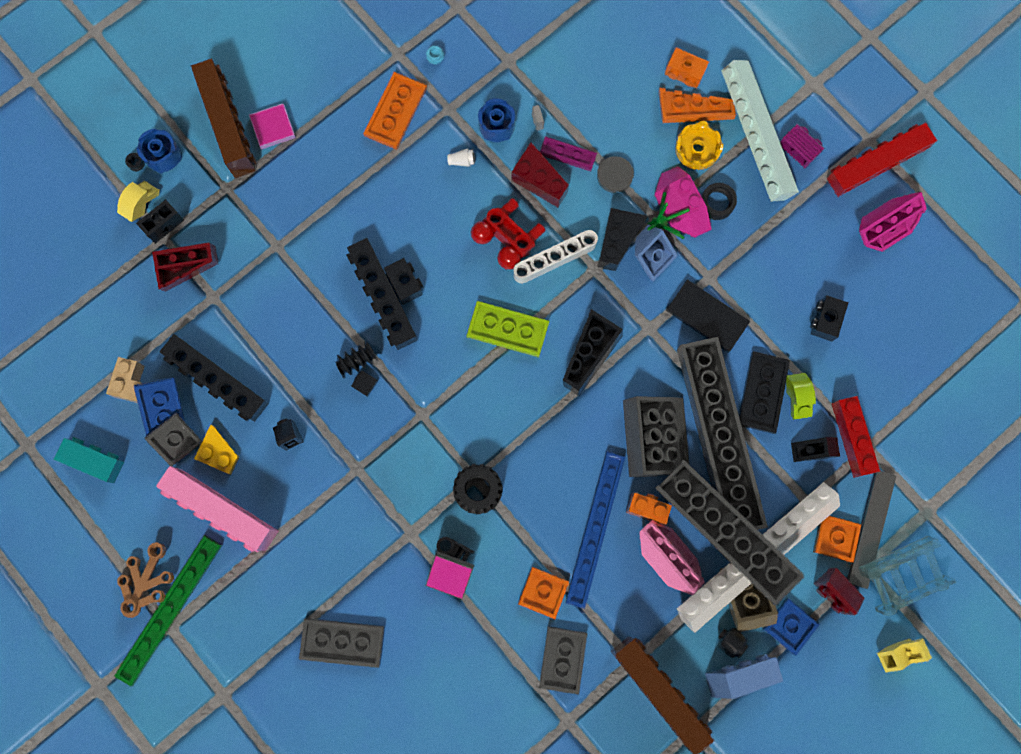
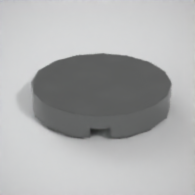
(615, 174)

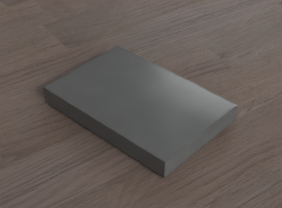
(563, 660)

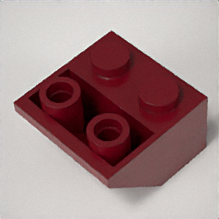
(840, 592)

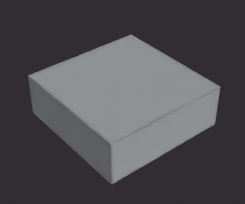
(537, 118)

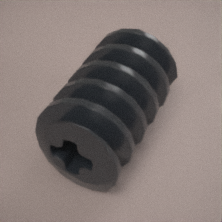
(355, 359)

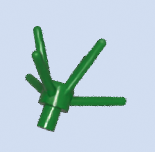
(661, 221)

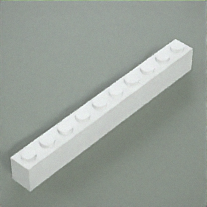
(783, 535)

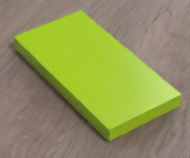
(507, 329)

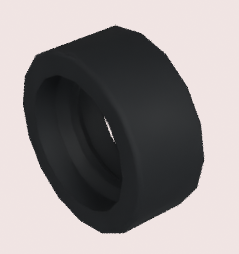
(728, 192)

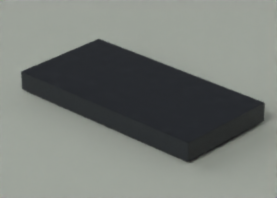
(708, 315)
(763, 392)

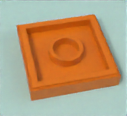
(837, 538)
(543, 592)

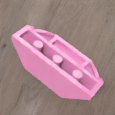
(670, 558)

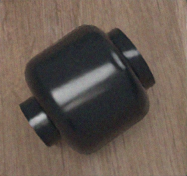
(733, 643)

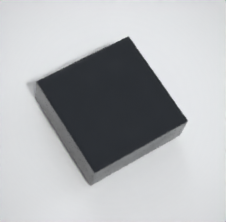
(364, 383)

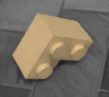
(124, 377)

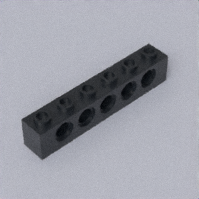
(364, 250)
(176, 347)

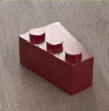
(539, 177)
(182, 263)

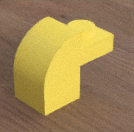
(134, 199)
(903, 653)

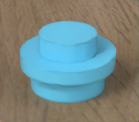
(435, 55)

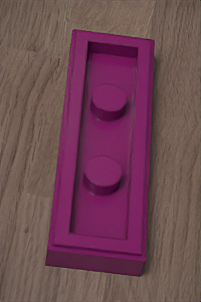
(568, 154)

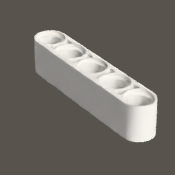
(559, 249)

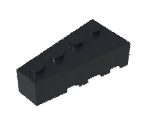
(591, 351)

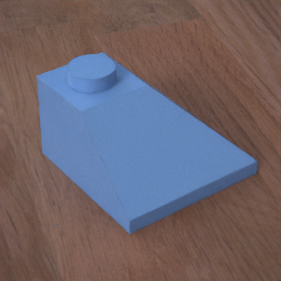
(654, 251)

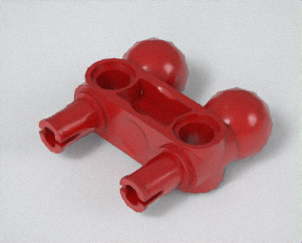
(507, 233)

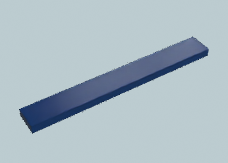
(595, 530)

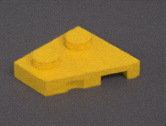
(217, 452)

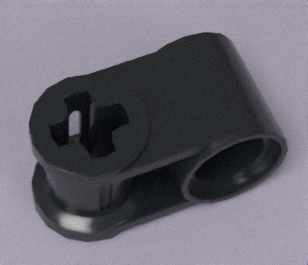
(456, 549)

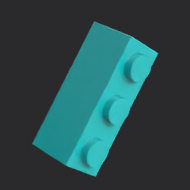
(89, 459)

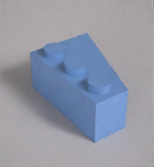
(744, 677)

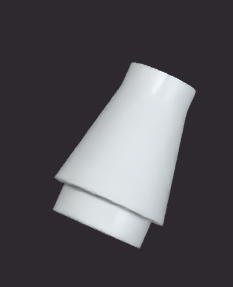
(462, 158)

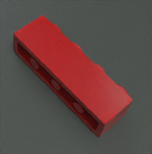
(855, 437)

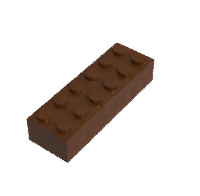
(224, 118)
(664, 697)

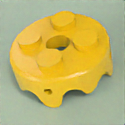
(704, 136)

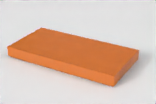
(395, 110)

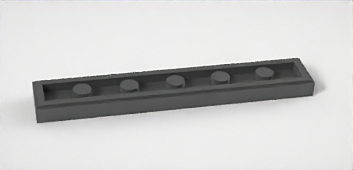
(872, 526)

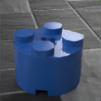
(496, 130)
(159, 150)

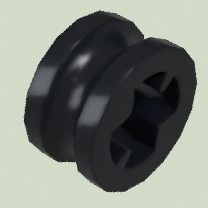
(138, 165)

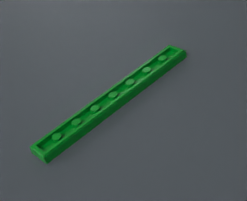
(168, 611)

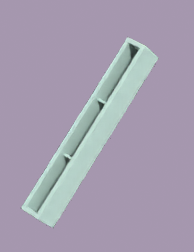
(759, 130)

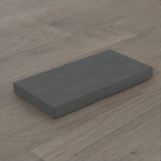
(341, 642)

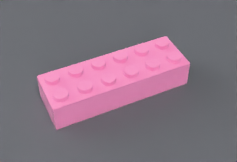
(216, 508)

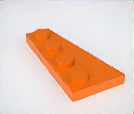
(690, 108)

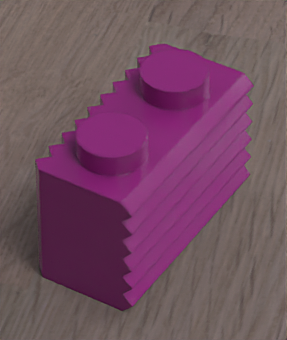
(801, 145)

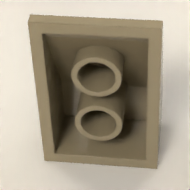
(752, 610)

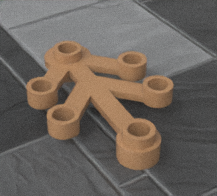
(142, 582)

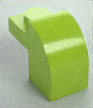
(802, 395)

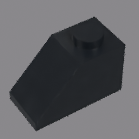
(287, 434)
(815, 449)

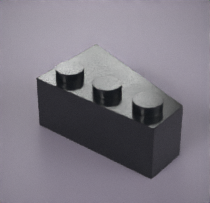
(619, 235)

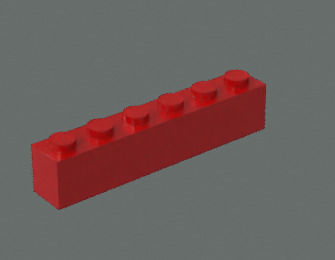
(882, 159)

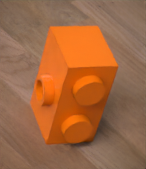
(686, 68)
(648, 508)

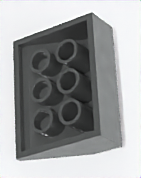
(655, 435)

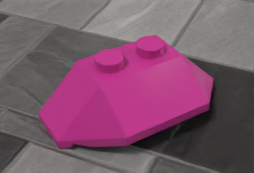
(680, 196)
(892, 221)

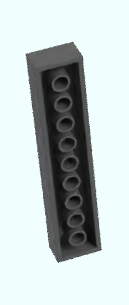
(720, 428)

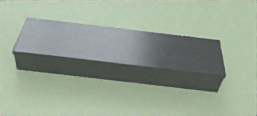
(730, 533)

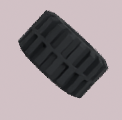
(470, 473)

